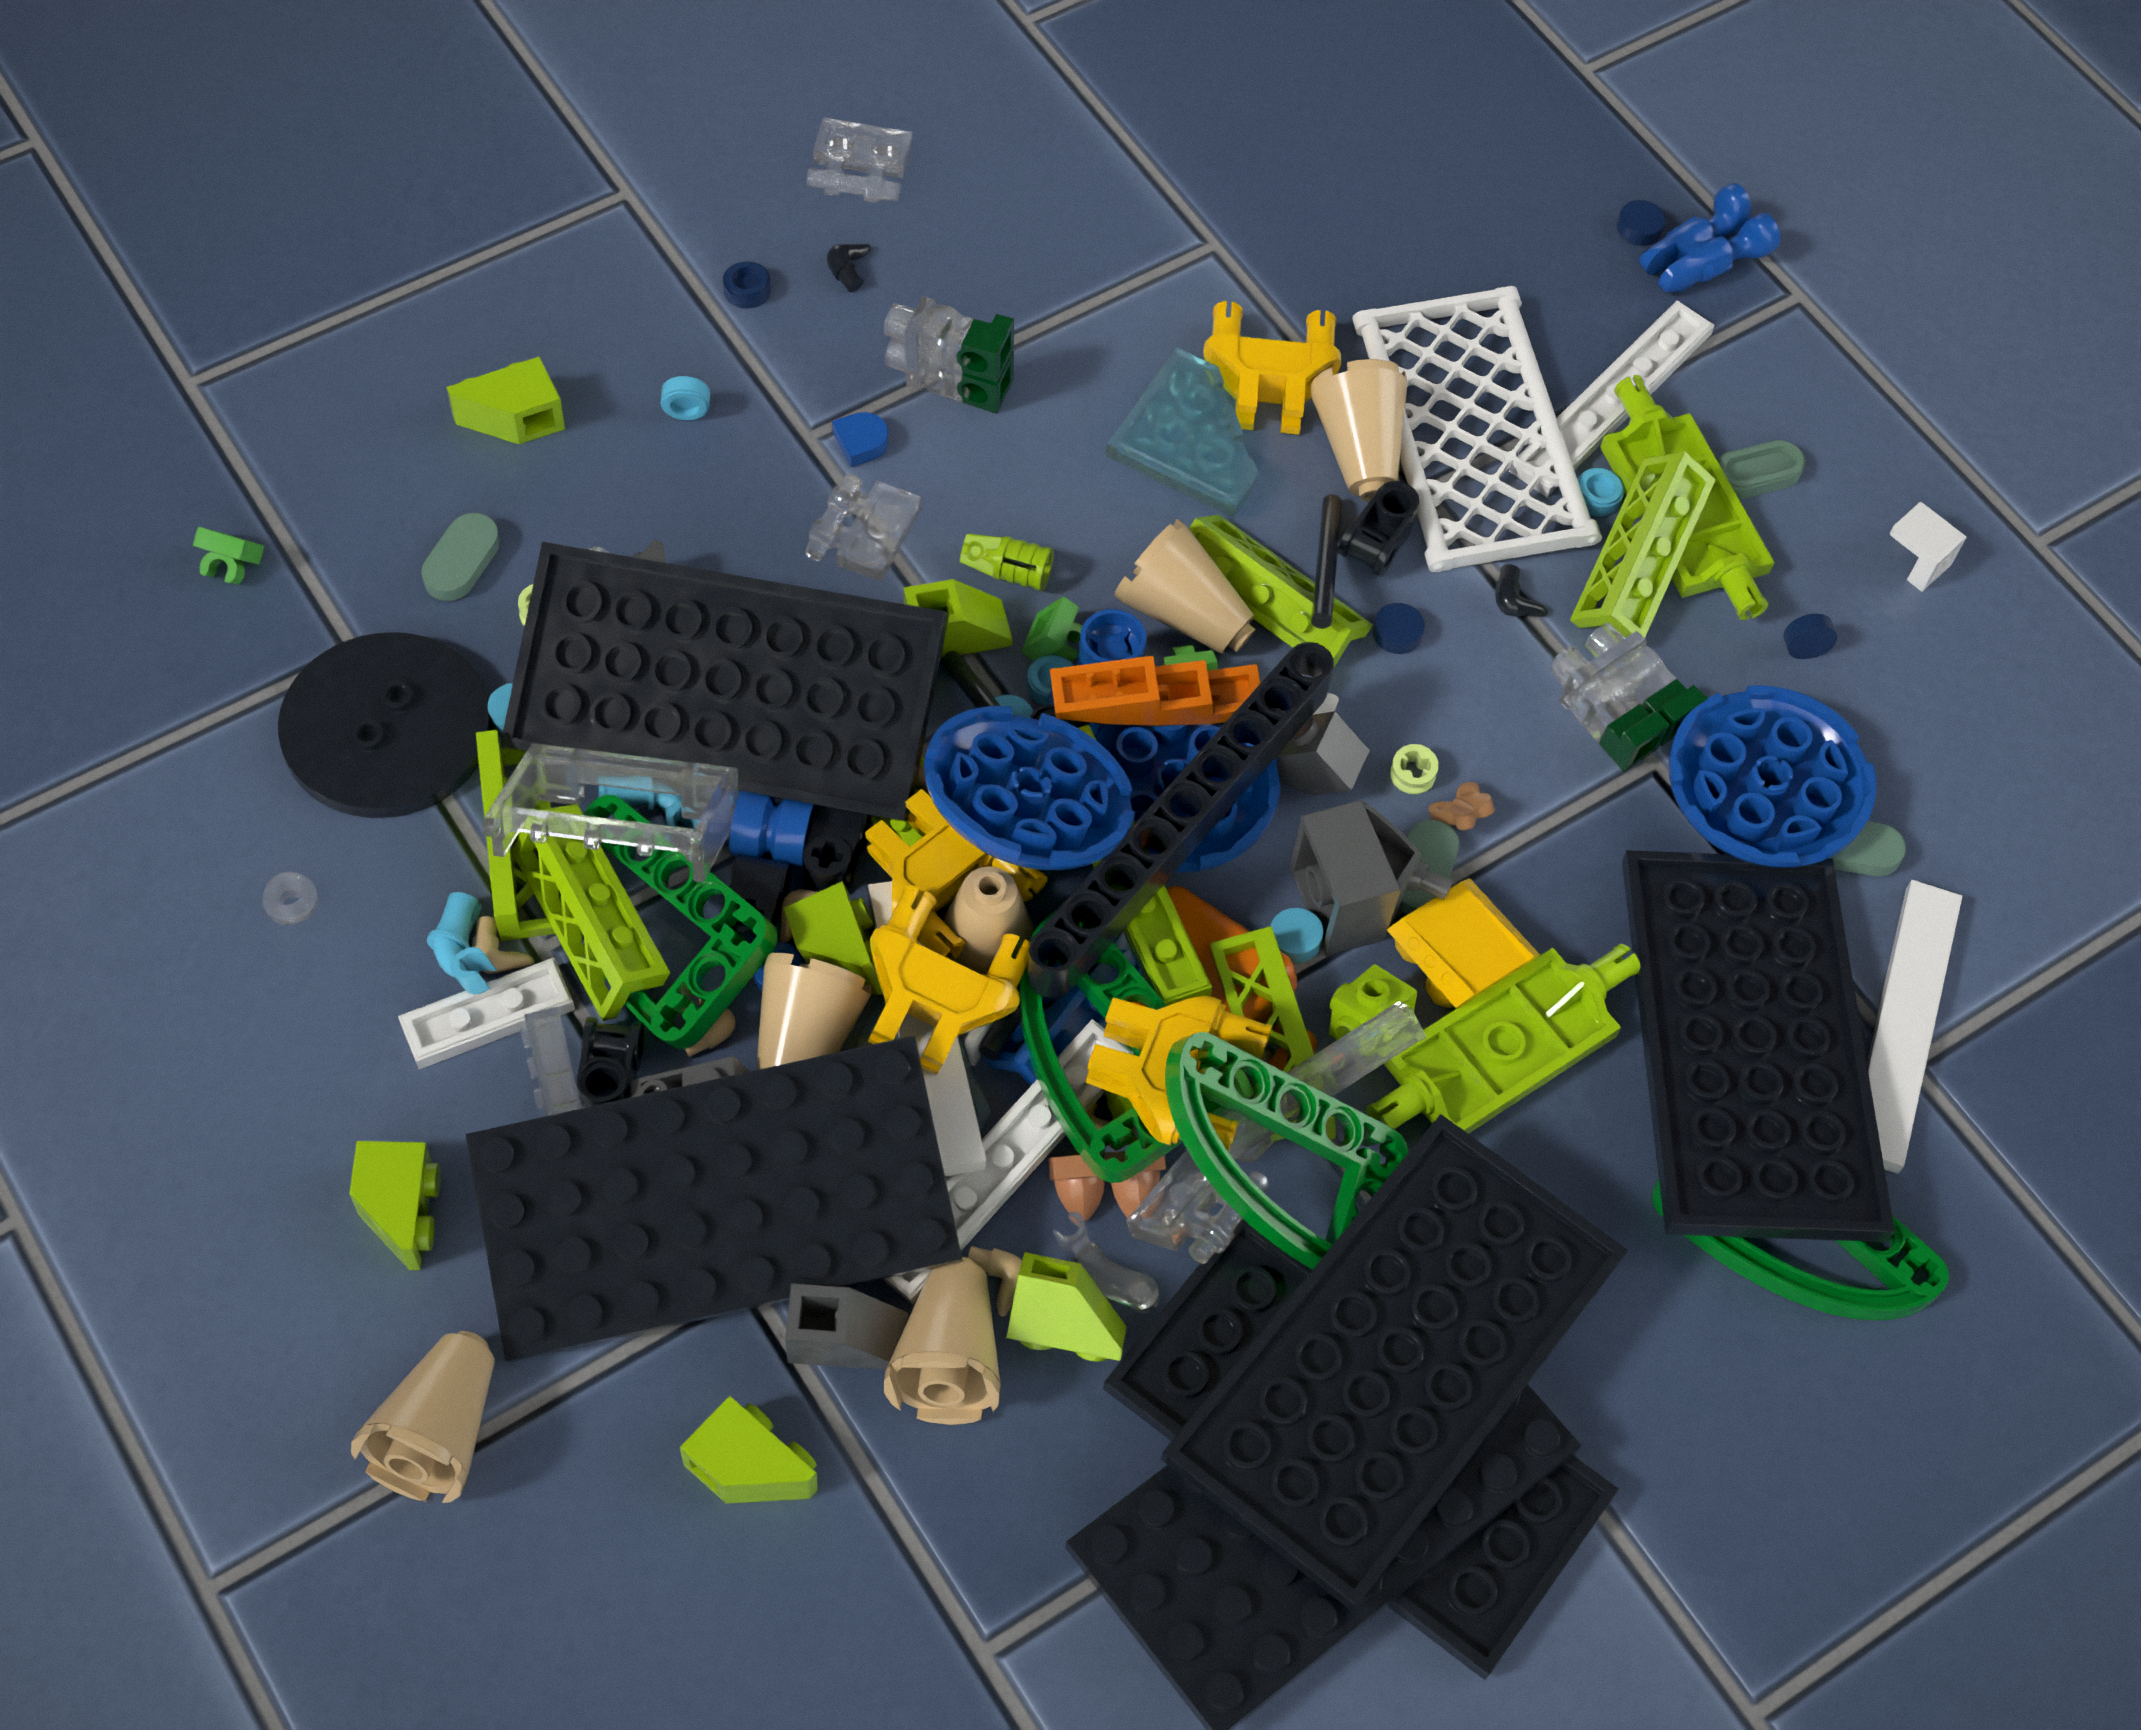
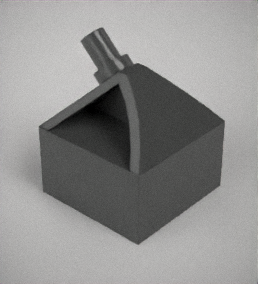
(1356, 873)

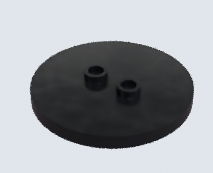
(383, 724)

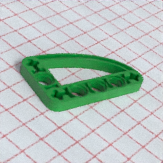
(723, 949)
(1060, 1096)
(1362, 1166)
(1829, 1297)

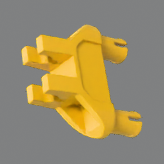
(1269, 368)
(939, 866)
(935, 987)
(1154, 1033)

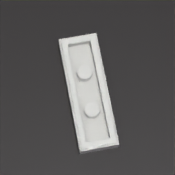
(478, 1019)

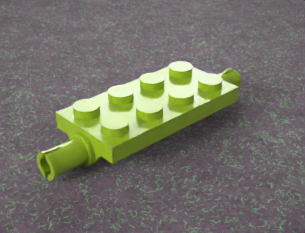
(1724, 542)
(1506, 1041)

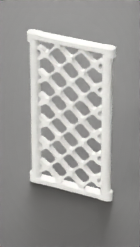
(1418, 314)

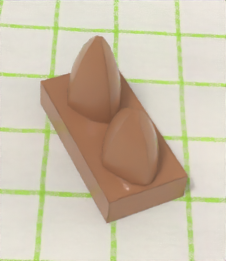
(1083, 1190)

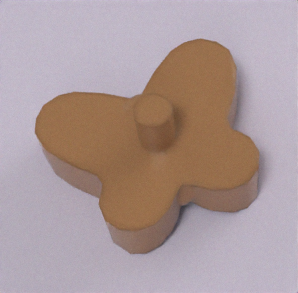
(1465, 808)

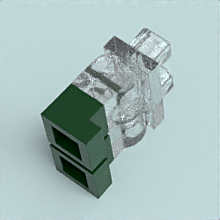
(952, 353)
(1624, 694)

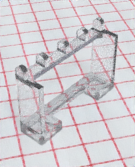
(562, 775)

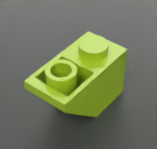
(509, 403)
(975, 617)
(834, 930)
(393, 1193)
(1065, 1310)
(745, 1460)

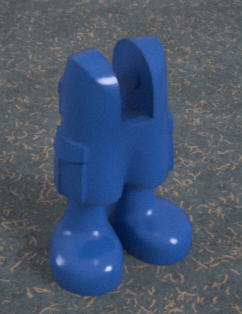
(1699, 248)

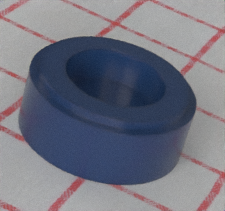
(1641, 222)
(746, 284)
(1398, 628)
(1810, 636)

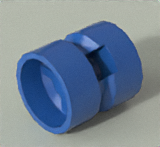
(1111, 637)
(766, 827)

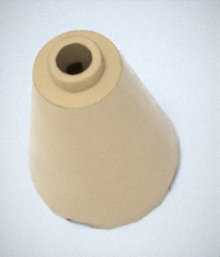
(1363, 421)
(1187, 591)
(985, 911)
(806, 1009)
(947, 1349)
(430, 1422)

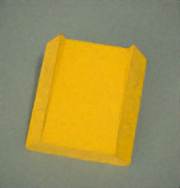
(1461, 944)

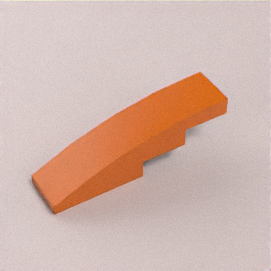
(1147, 694)

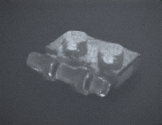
(862, 149)
(876, 533)
(1180, 1210)

